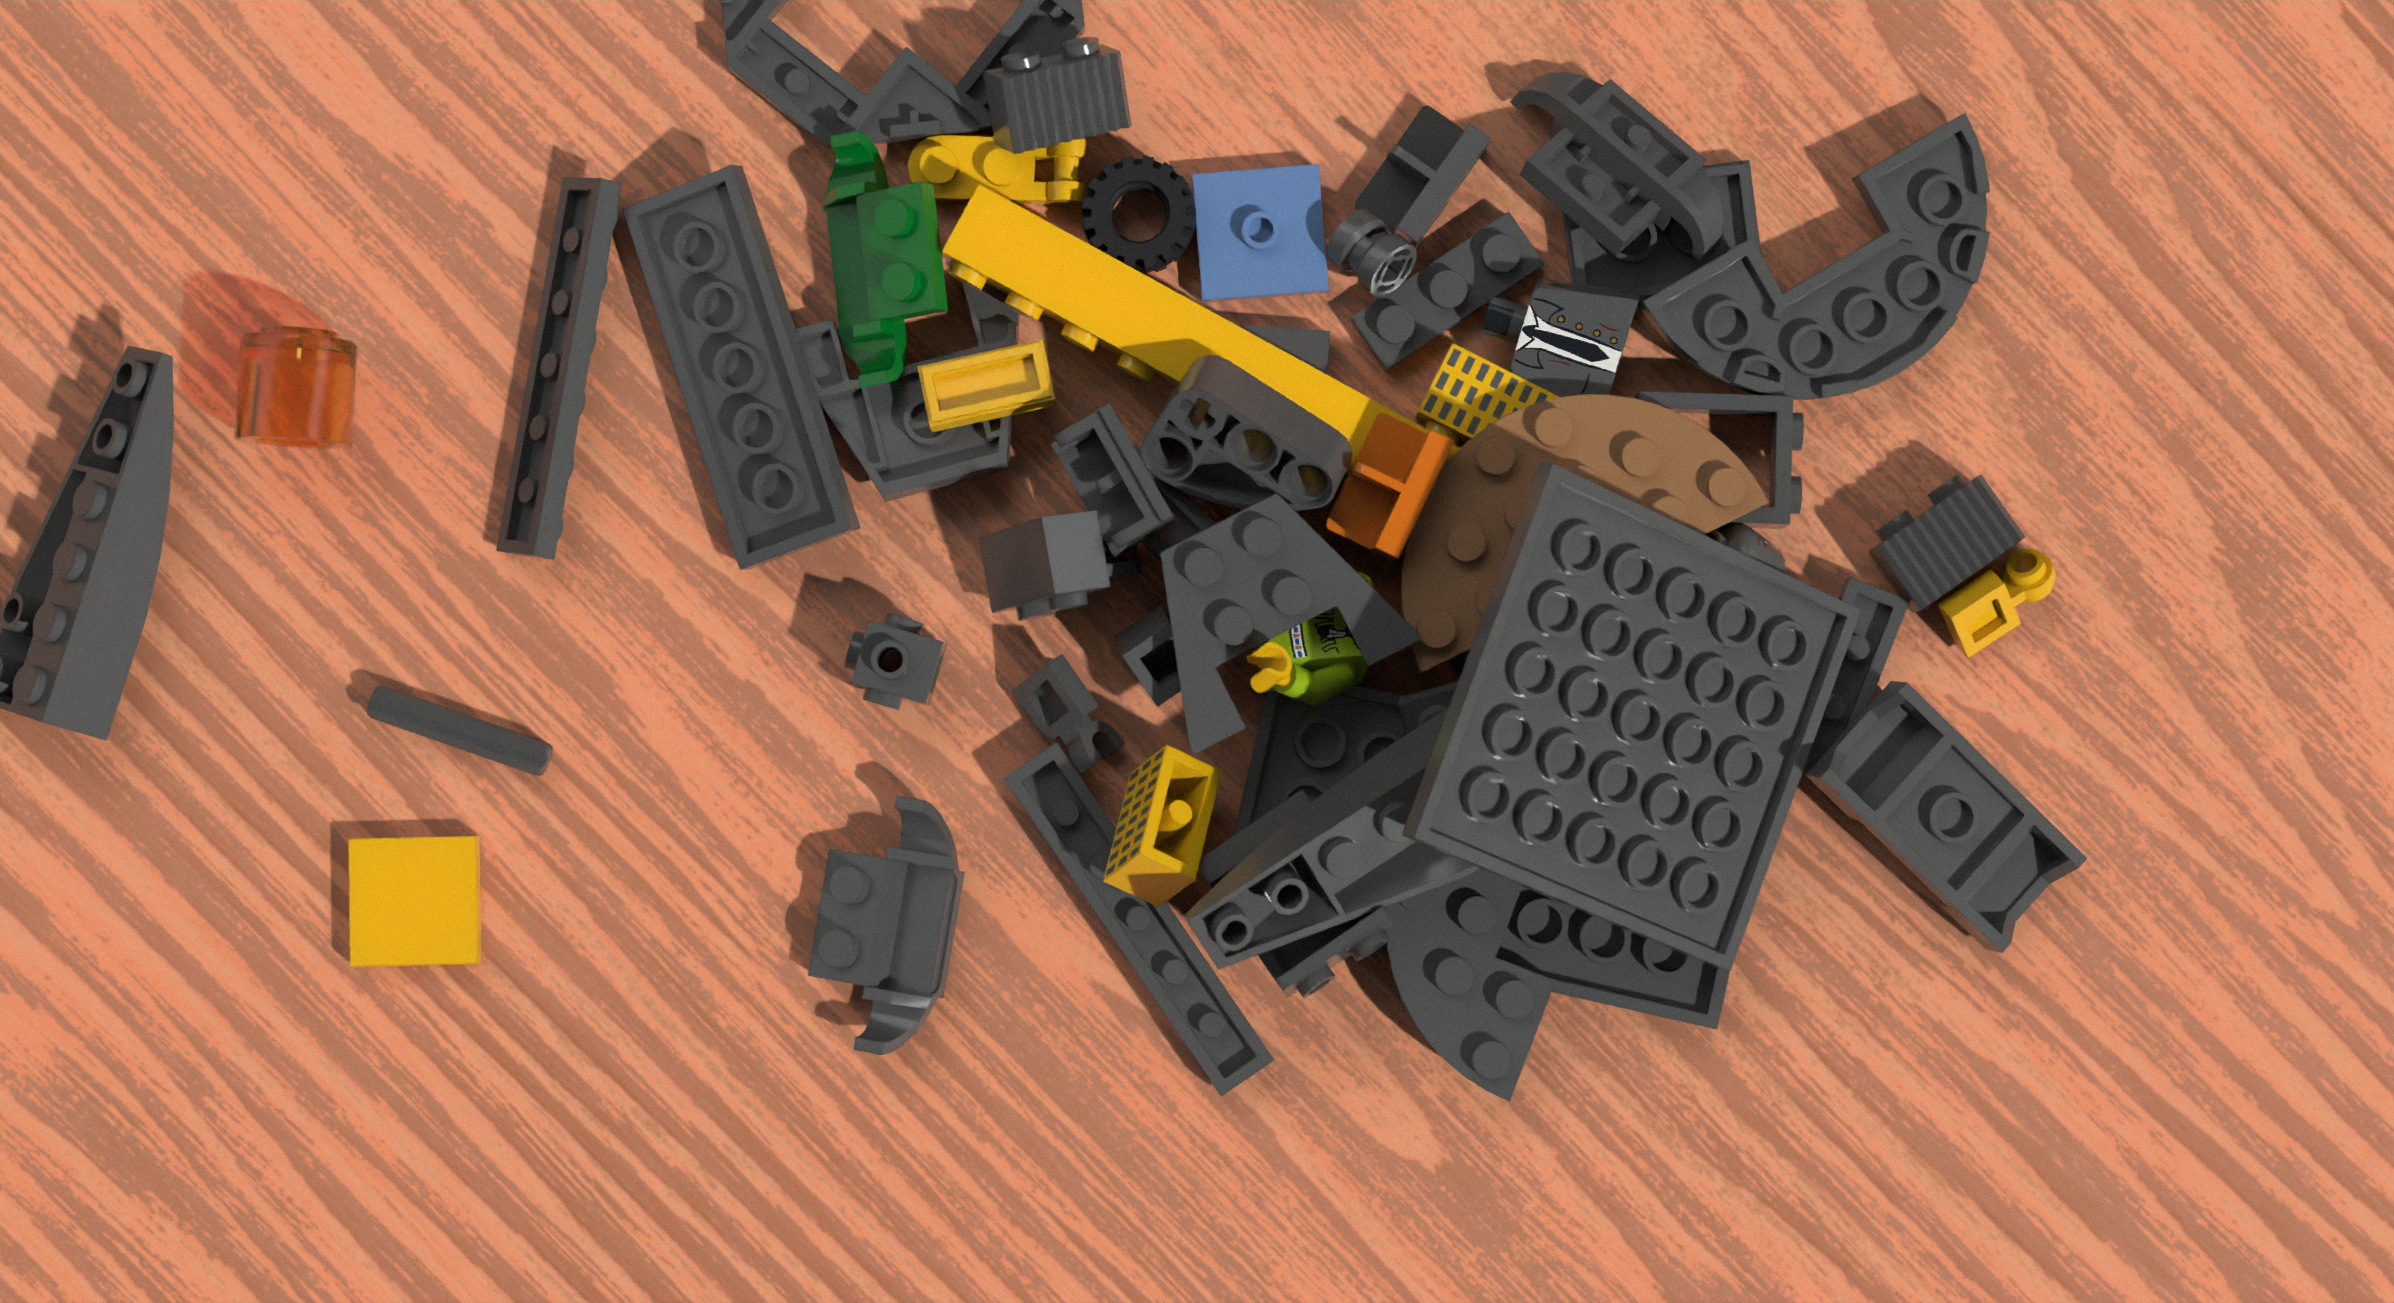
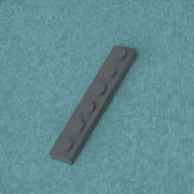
(559, 367)
(1145, 933)

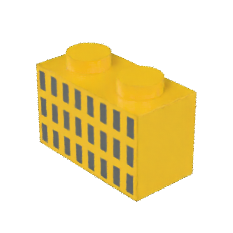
(1473, 395)
(1162, 826)

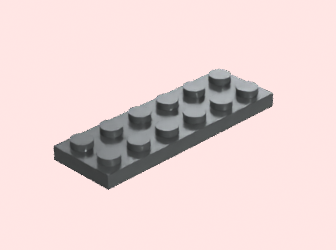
(741, 367)

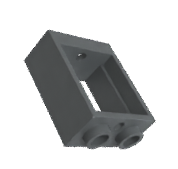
(1786, 436)

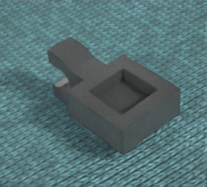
(1060, 708)

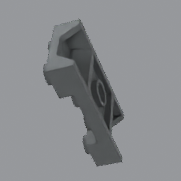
(1945, 813)

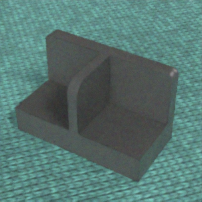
(1422, 174)

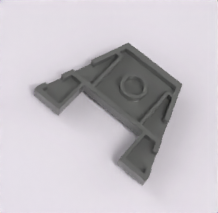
(889, 421)
(1249, 584)

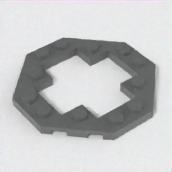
(911, 95)

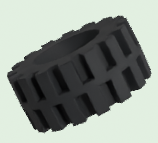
(1147, 176)

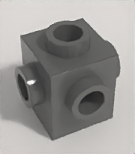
(918, 671)

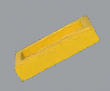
(987, 385)

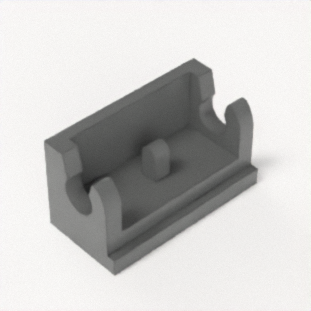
(1112, 480)

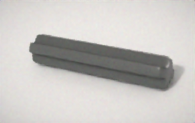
(459, 730)

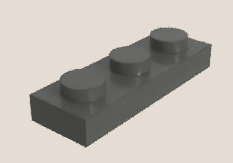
(1447, 291)
(1862, 663)

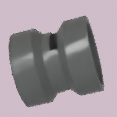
(1374, 254)

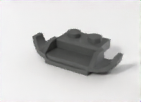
(1618, 165)
(892, 925)

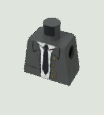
(1566, 336)

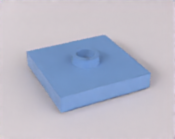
(1260, 233)

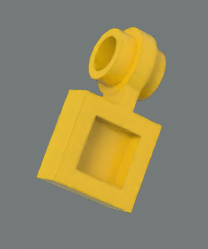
(1987, 605)

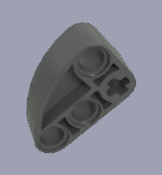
(1215, 448)

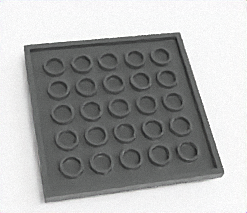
(1632, 718)

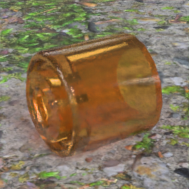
(296, 388)

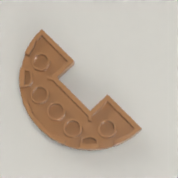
(1481, 491)

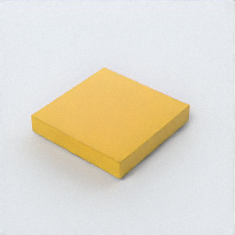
(414, 901)

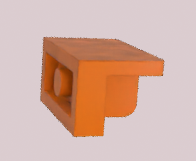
(1388, 486)

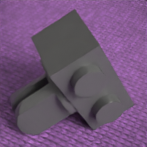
(1049, 564)

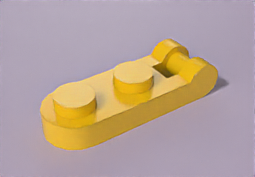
(962, 162)

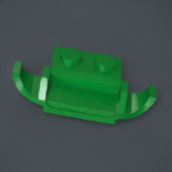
(881, 257)

